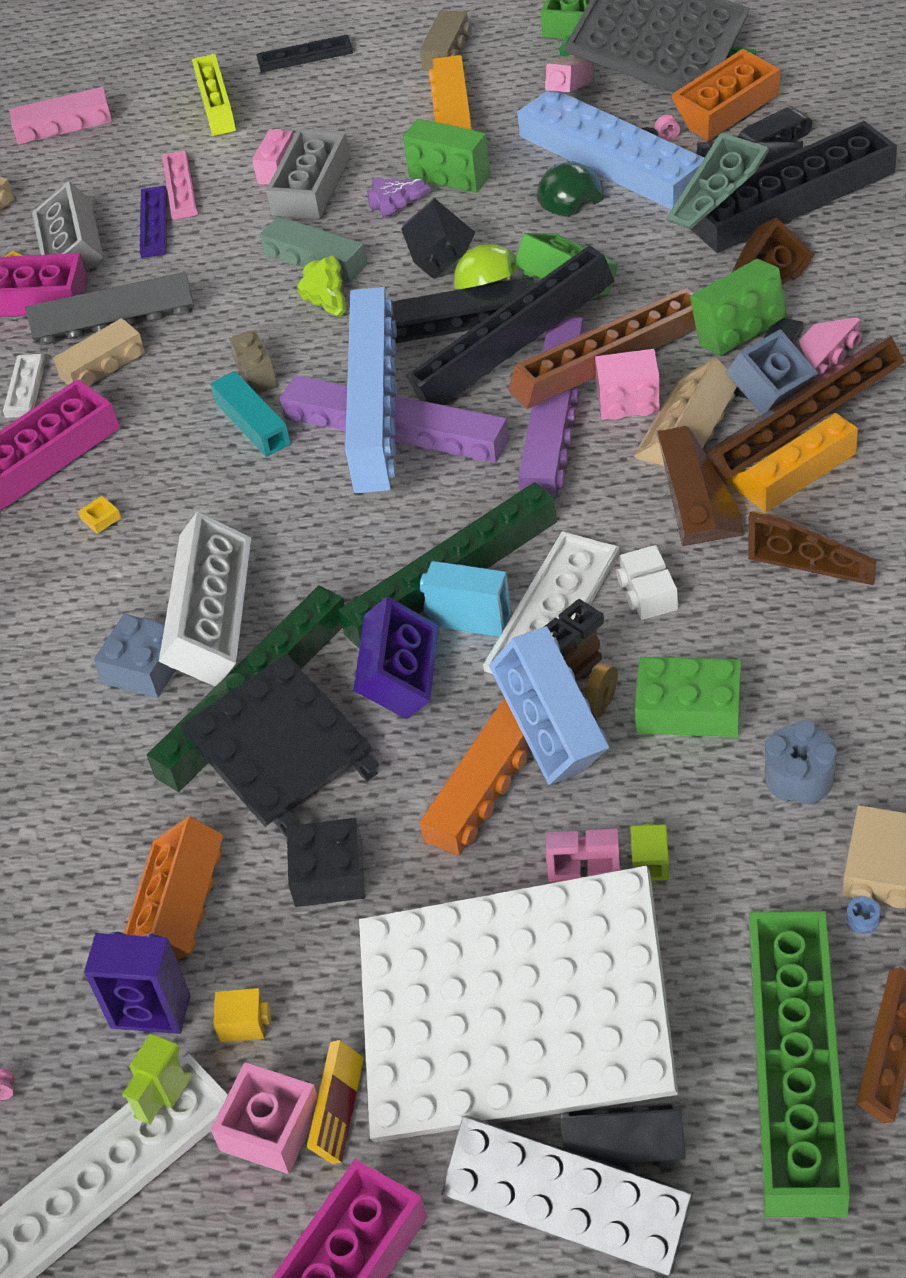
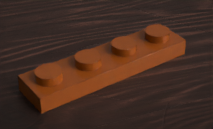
(886, 1058)

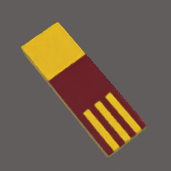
(335, 1102)

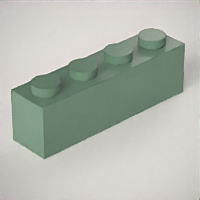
(303, 244)

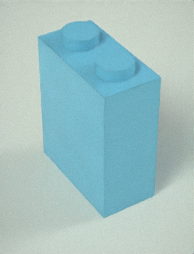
(466, 598)

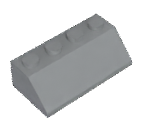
(68, 226)

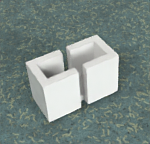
(648, 587)

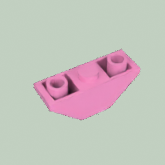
(829, 342)

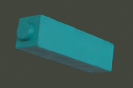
(250, 414)

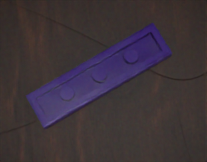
(153, 221)

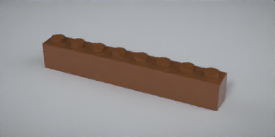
(574, 360)

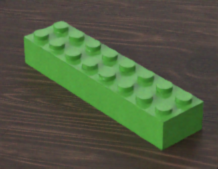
(797, 1067)

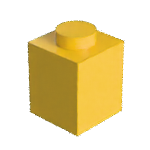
(240, 1015)

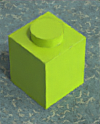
(650, 849)

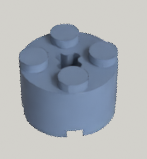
(800, 763)

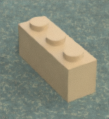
(100, 354)

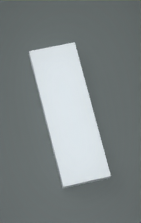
(569, 573)

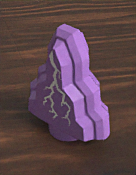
(394, 194)

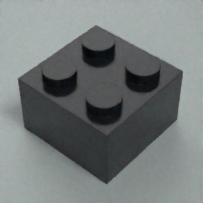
(325, 862)

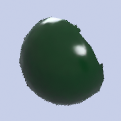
(567, 187)

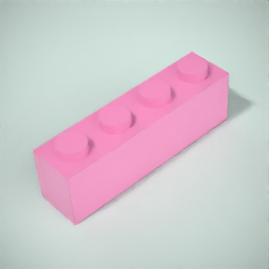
(60, 115)

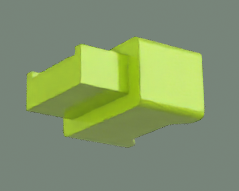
(155, 1079)

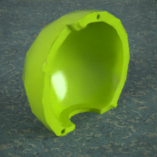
(484, 265)

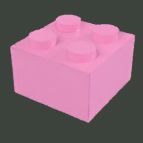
(627, 384)
(265, 1118)

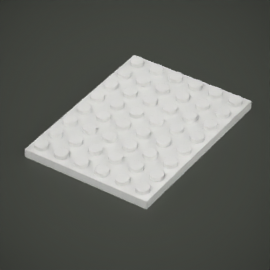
(515, 1006)

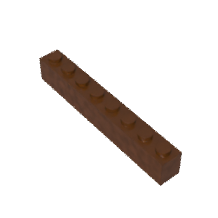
(804, 407)

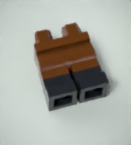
(578, 637)

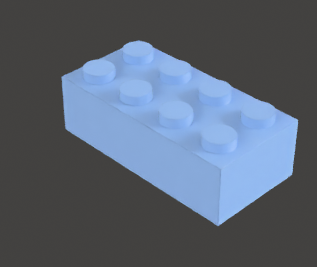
(548, 705)

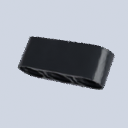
(783, 125)

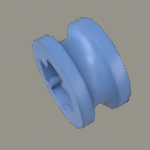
(868, 906)

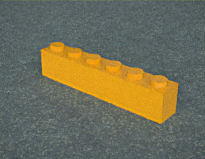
(449, 92)

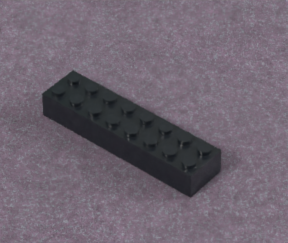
(800, 184)

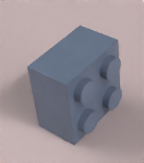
(771, 371)
(132, 657)

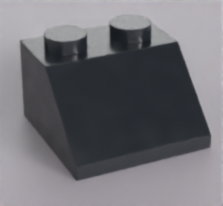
(436, 238)

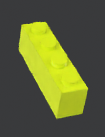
(213, 95)

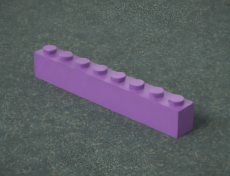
(416, 421)
(549, 424)

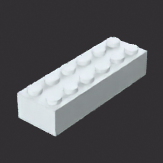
(206, 600)

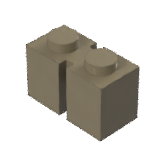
(253, 361)

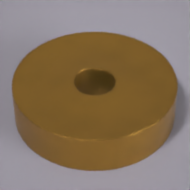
(601, 688)

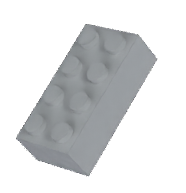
(308, 173)

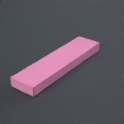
(179, 185)

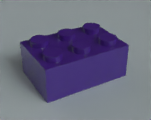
(396, 658)
(137, 982)

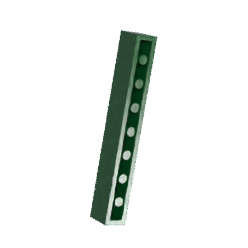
(476, 545)
(298, 635)

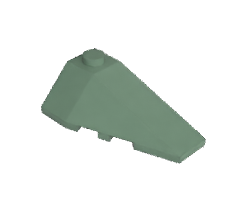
(719, 175)

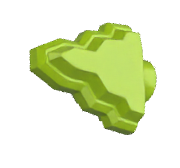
(322, 285)

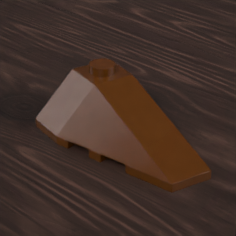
(777, 246)
(699, 496)
(798, 547)

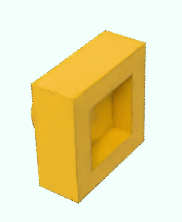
(99, 514)

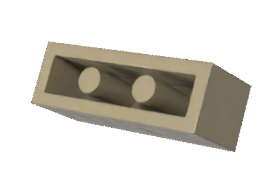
(445, 37)

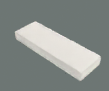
(24, 385)

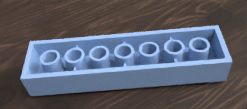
(609, 146)
(370, 391)

